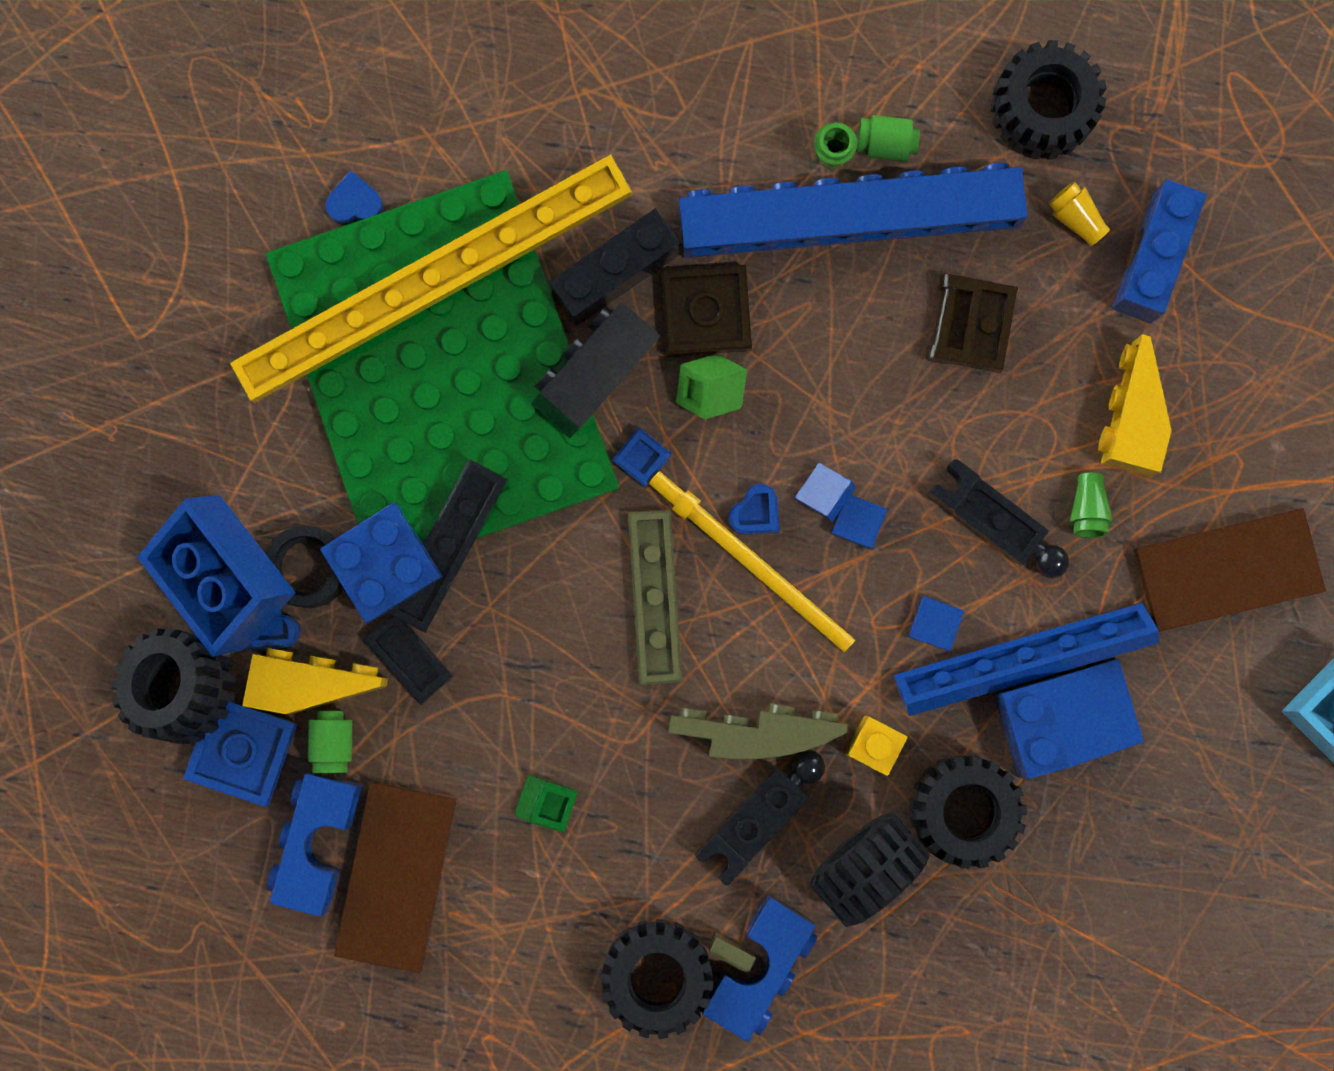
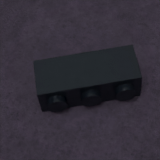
(615, 267)
(593, 368)

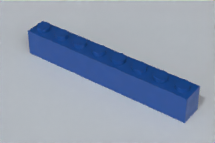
(852, 211)

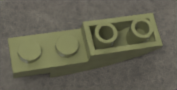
(775, 734)

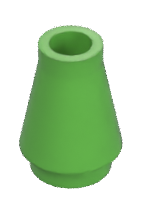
(836, 137)
(1091, 508)

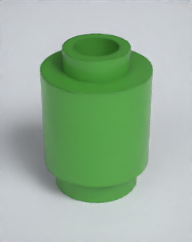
(887, 138)
(330, 742)

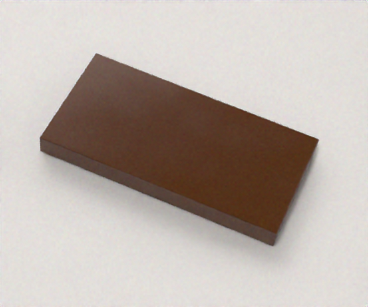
(1229, 570)
(395, 877)

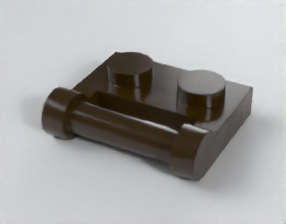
(985, 328)

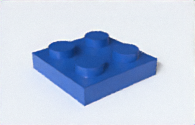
(381, 562)
(243, 754)

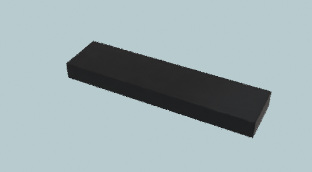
(453, 539)

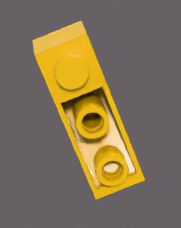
(1140, 417)
(292, 686)

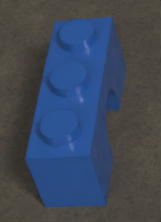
(1164, 243)
(301, 879)
(744, 1003)

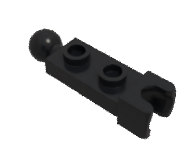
(999, 521)
(762, 815)

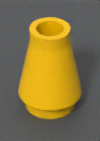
(1078, 212)

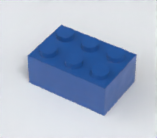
(215, 574)

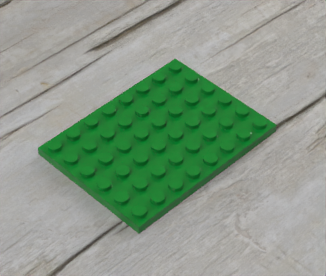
(446, 380)

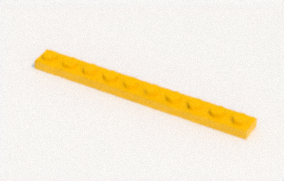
(431, 279)

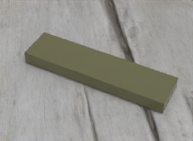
(655, 597)

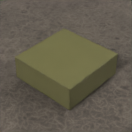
(731, 952)

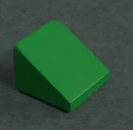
(545, 803)

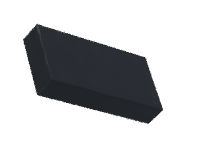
(408, 658)

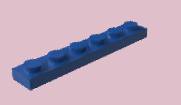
(1026, 659)

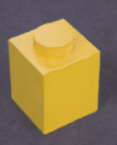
(875, 745)

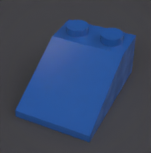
(1068, 719)

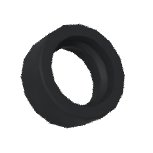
(291, 537)

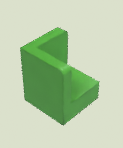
(711, 386)

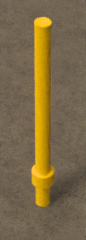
(688, 506)

